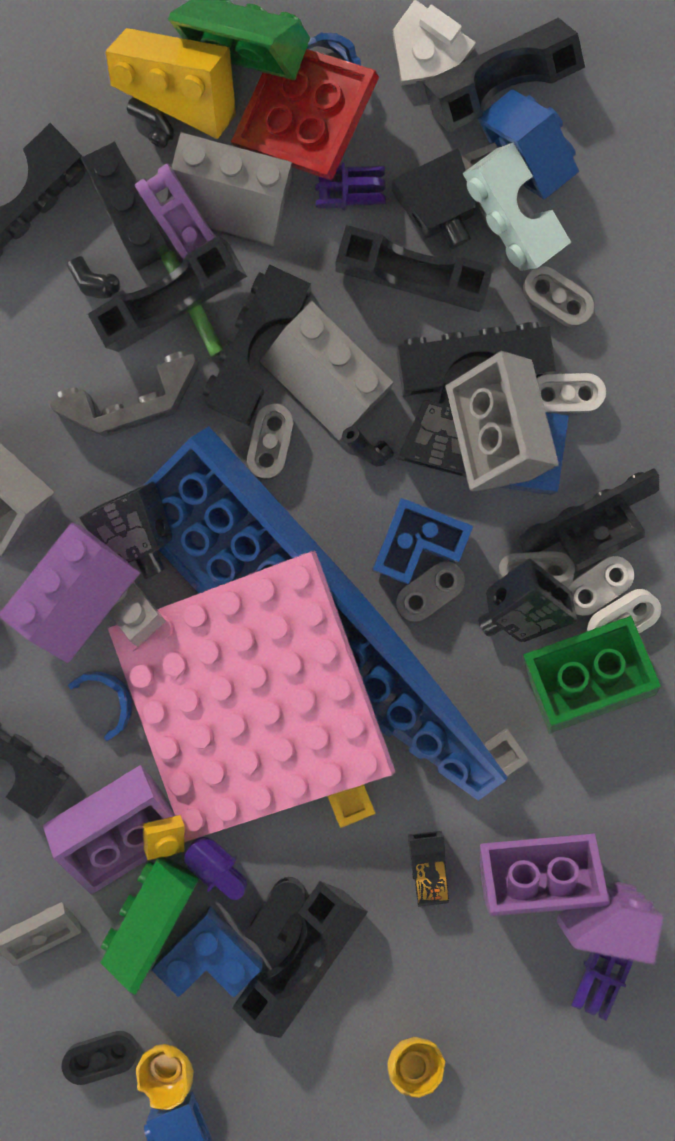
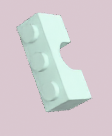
(495, 185)

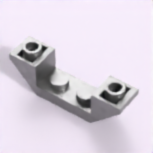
(175, 376)

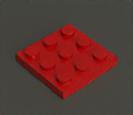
(307, 117)

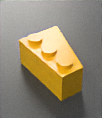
(176, 77)

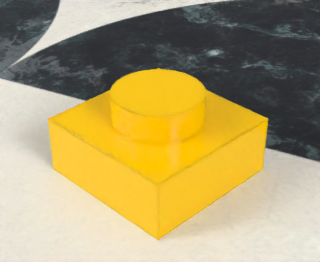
(351, 805)
(163, 837)

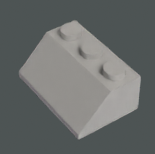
(233, 187)
(326, 370)
(501, 423)
(21, 499)

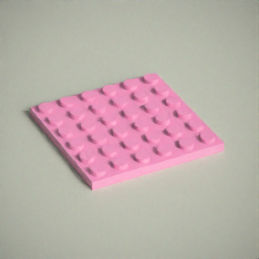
(253, 699)

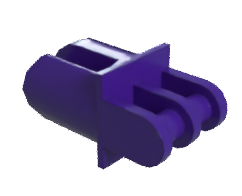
(358, 187)
(215, 867)
(601, 986)

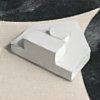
(428, 43)

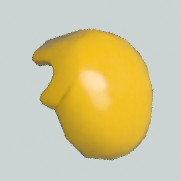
(416, 1067)
(164, 1076)

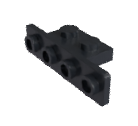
(597, 525)

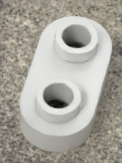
(565, 392)
(599, 584)
(643, 617)

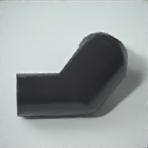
(162, 129)
(91, 283)
(362, 448)

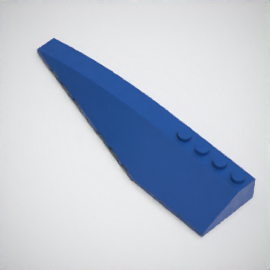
(233, 527)

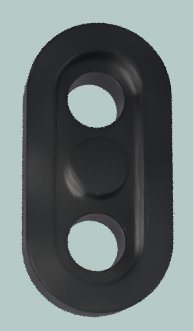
(101, 1057)

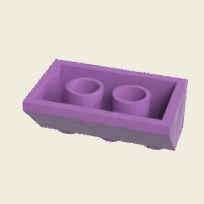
(69, 593)
(105, 831)
(542, 875)
(623, 929)

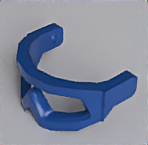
(329, 41)
(123, 694)

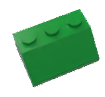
(254, 36)
(591, 674)
(147, 921)

